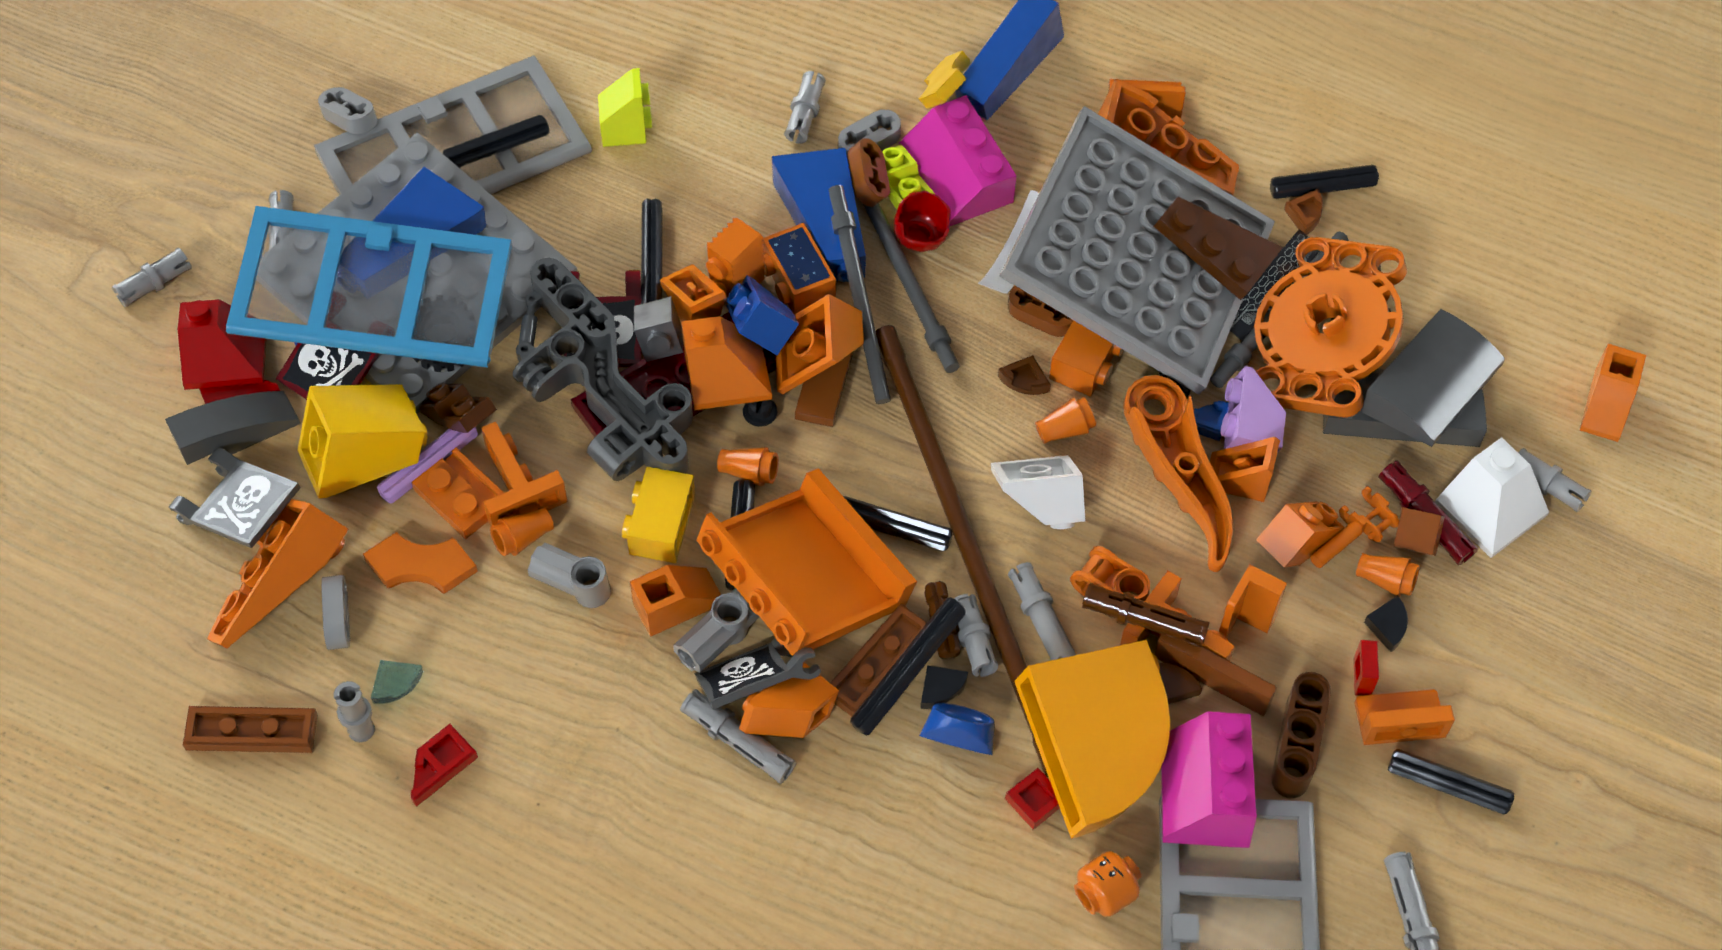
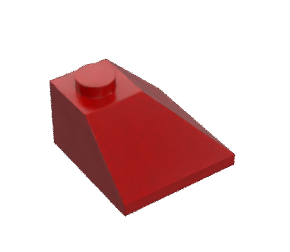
(210, 354)

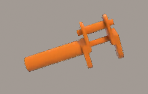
(1356, 526)

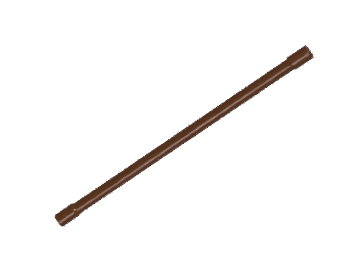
(895, 359)

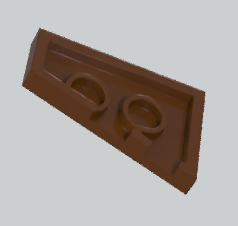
(1217, 245)

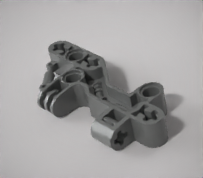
(635, 426)

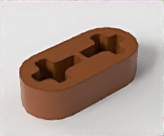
(868, 172)
(1037, 313)

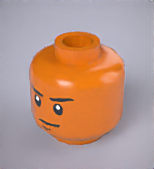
(1108, 883)

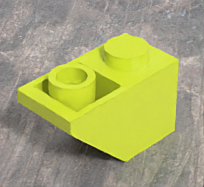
(622, 111)

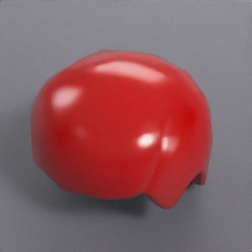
(922, 221)

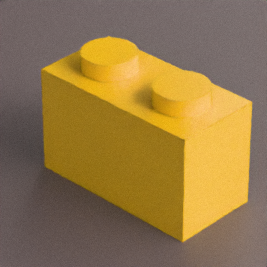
(659, 514)

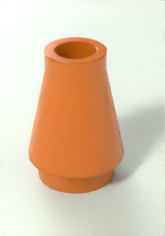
(1067, 421)
(749, 464)
(519, 531)
(1390, 573)

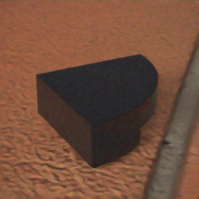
(1389, 623)
(942, 685)

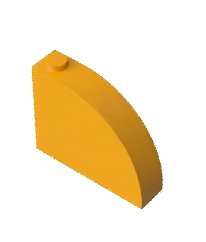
(1098, 729)

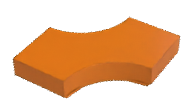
(403, 561)

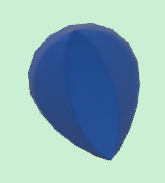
(960, 728)

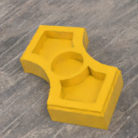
(945, 79)

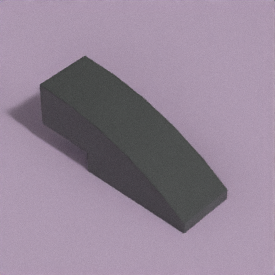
(231, 423)

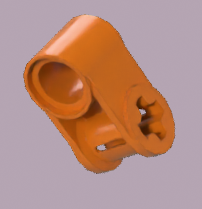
(1110, 573)

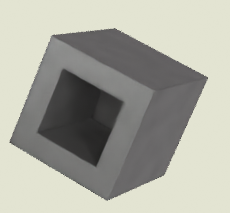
(658, 329)

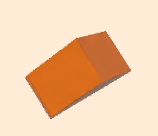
(693, 294)
(1246, 468)

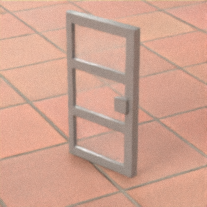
(463, 115)
(1244, 895)

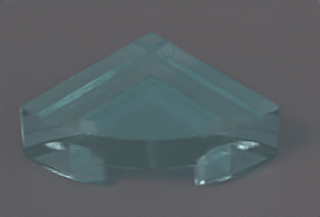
(395, 681)

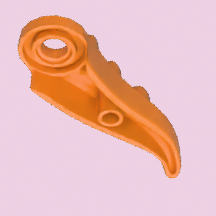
(1179, 460)

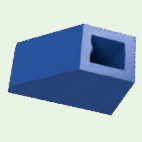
(760, 315)

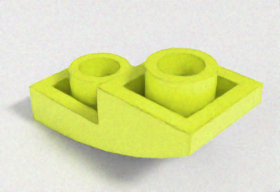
(902, 174)

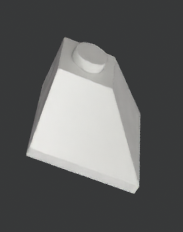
(1045, 487)
(1494, 498)

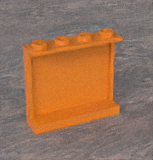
(808, 565)

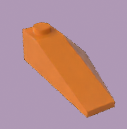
(288, 556)

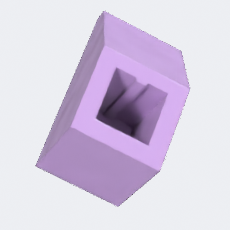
(1252, 411)

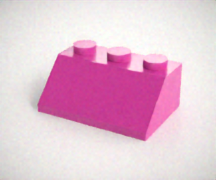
(961, 160)
(1209, 782)

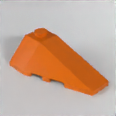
(1138, 115)

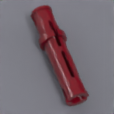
(1417, 498)

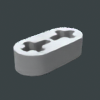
(347, 110)
(869, 129)
(335, 612)

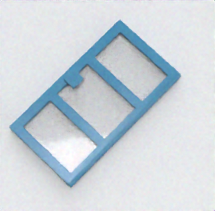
(370, 286)

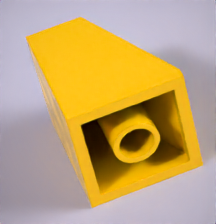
(358, 435)

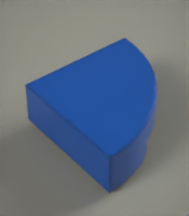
(1210, 419)

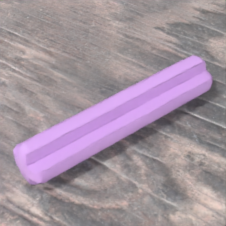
(401, 481)

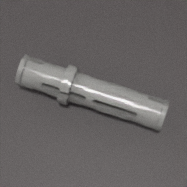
(1038, 606)
(724, 726)
(1411, 903)

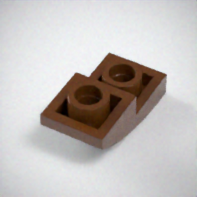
(455, 407)

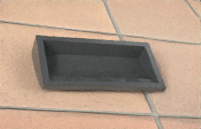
(1433, 379)
(1464, 431)

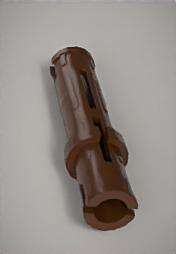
(1137, 612)

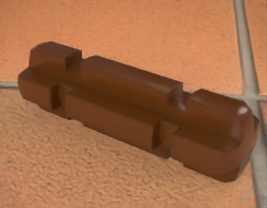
(935, 595)

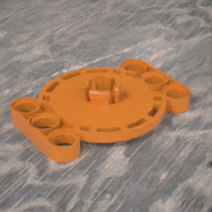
(1351, 343)

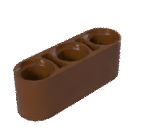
(1299, 752)

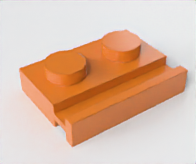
(457, 492)

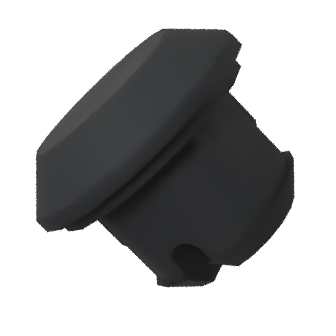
(760, 413)

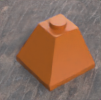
(823, 338)
(723, 364)

